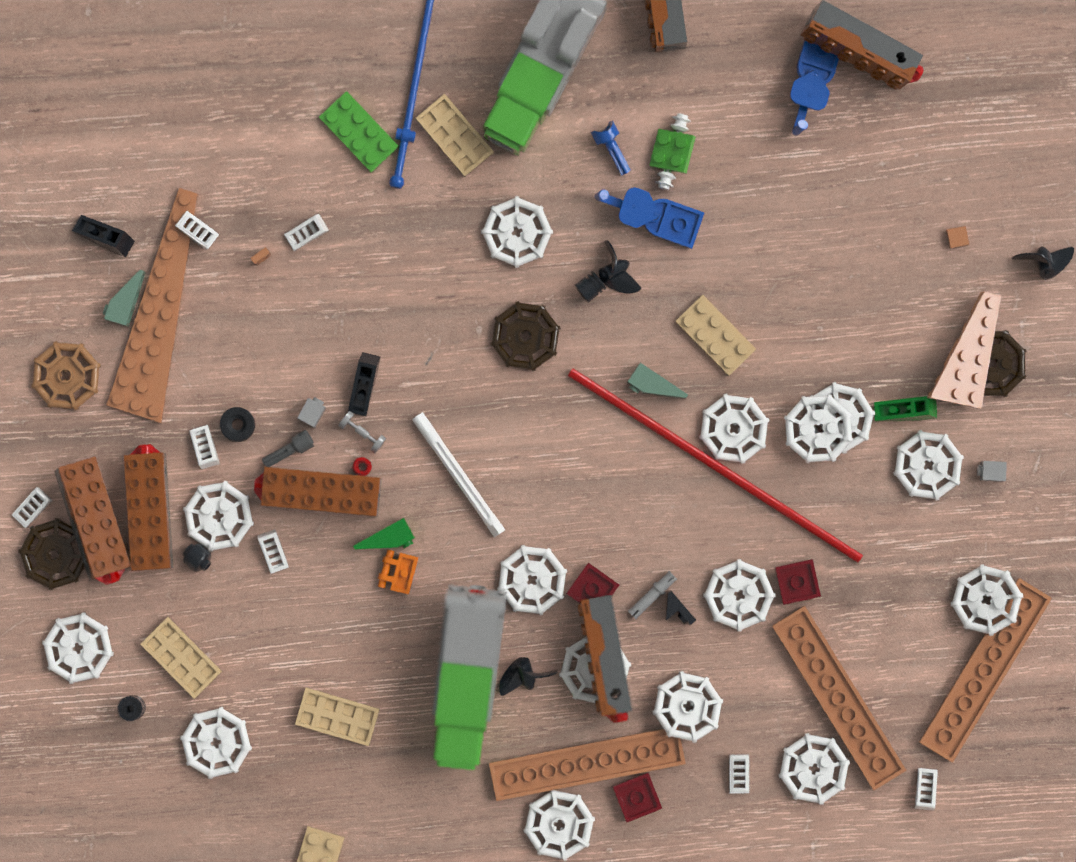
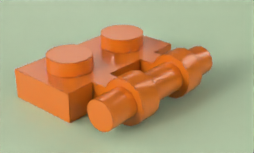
(403, 573)

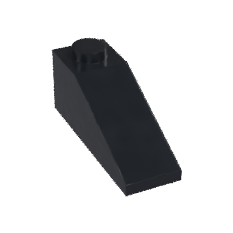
(104, 235)
(364, 383)

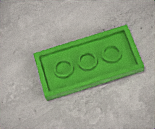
(359, 132)

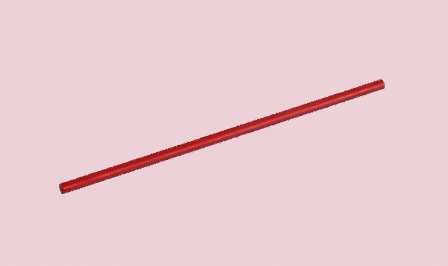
(715, 465)

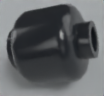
(197, 557)

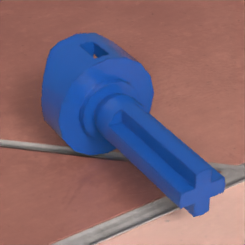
(607, 137)

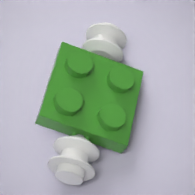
(672, 151)

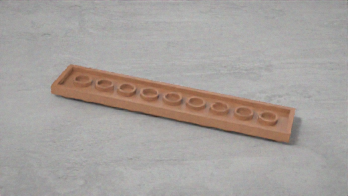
(983, 675)
(839, 698)
(585, 763)

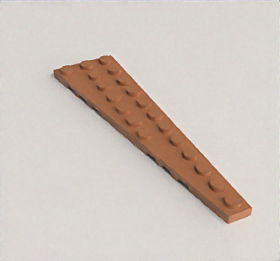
(147, 358)

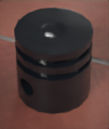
(590, 286)

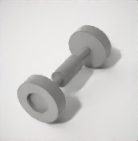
(362, 432)

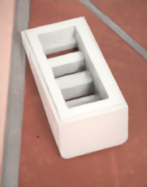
(321, 225)
(213, 235)
(214, 460)
(37, 491)
(268, 535)
(739, 757)
(927, 772)

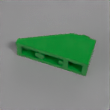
(906, 409)
(393, 536)

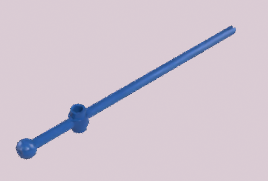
(405, 134)

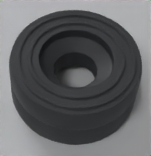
(227, 420)

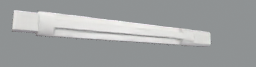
(458, 474)

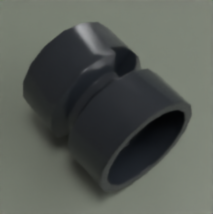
(131, 708)

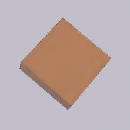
(957, 237)
(261, 256)

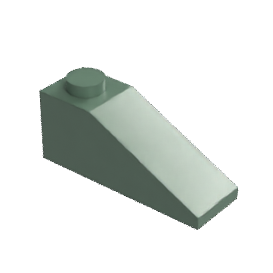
(124, 302)
(651, 383)

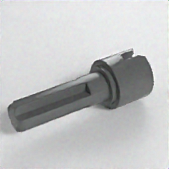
(299, 443)

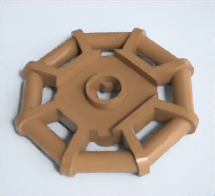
(66, 364)

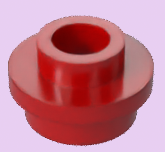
(357, 471)

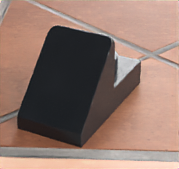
(675, 605)

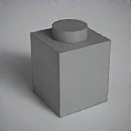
(312, 412)
(992, 471)

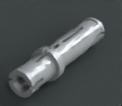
(658, 589)

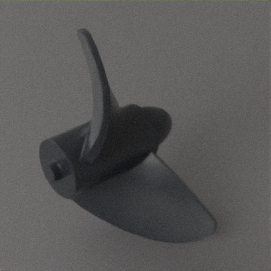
(1048, 263)
(615, 274)
(519, 674)

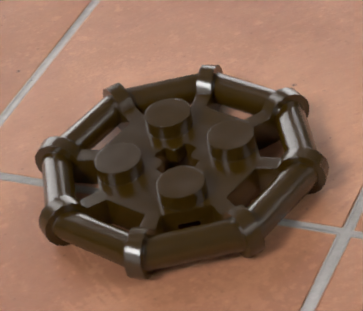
(516, 342)
(1004, 365)
(43, 558)

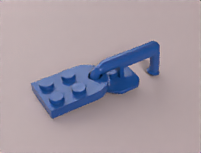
(810, 89)
(673, 220)

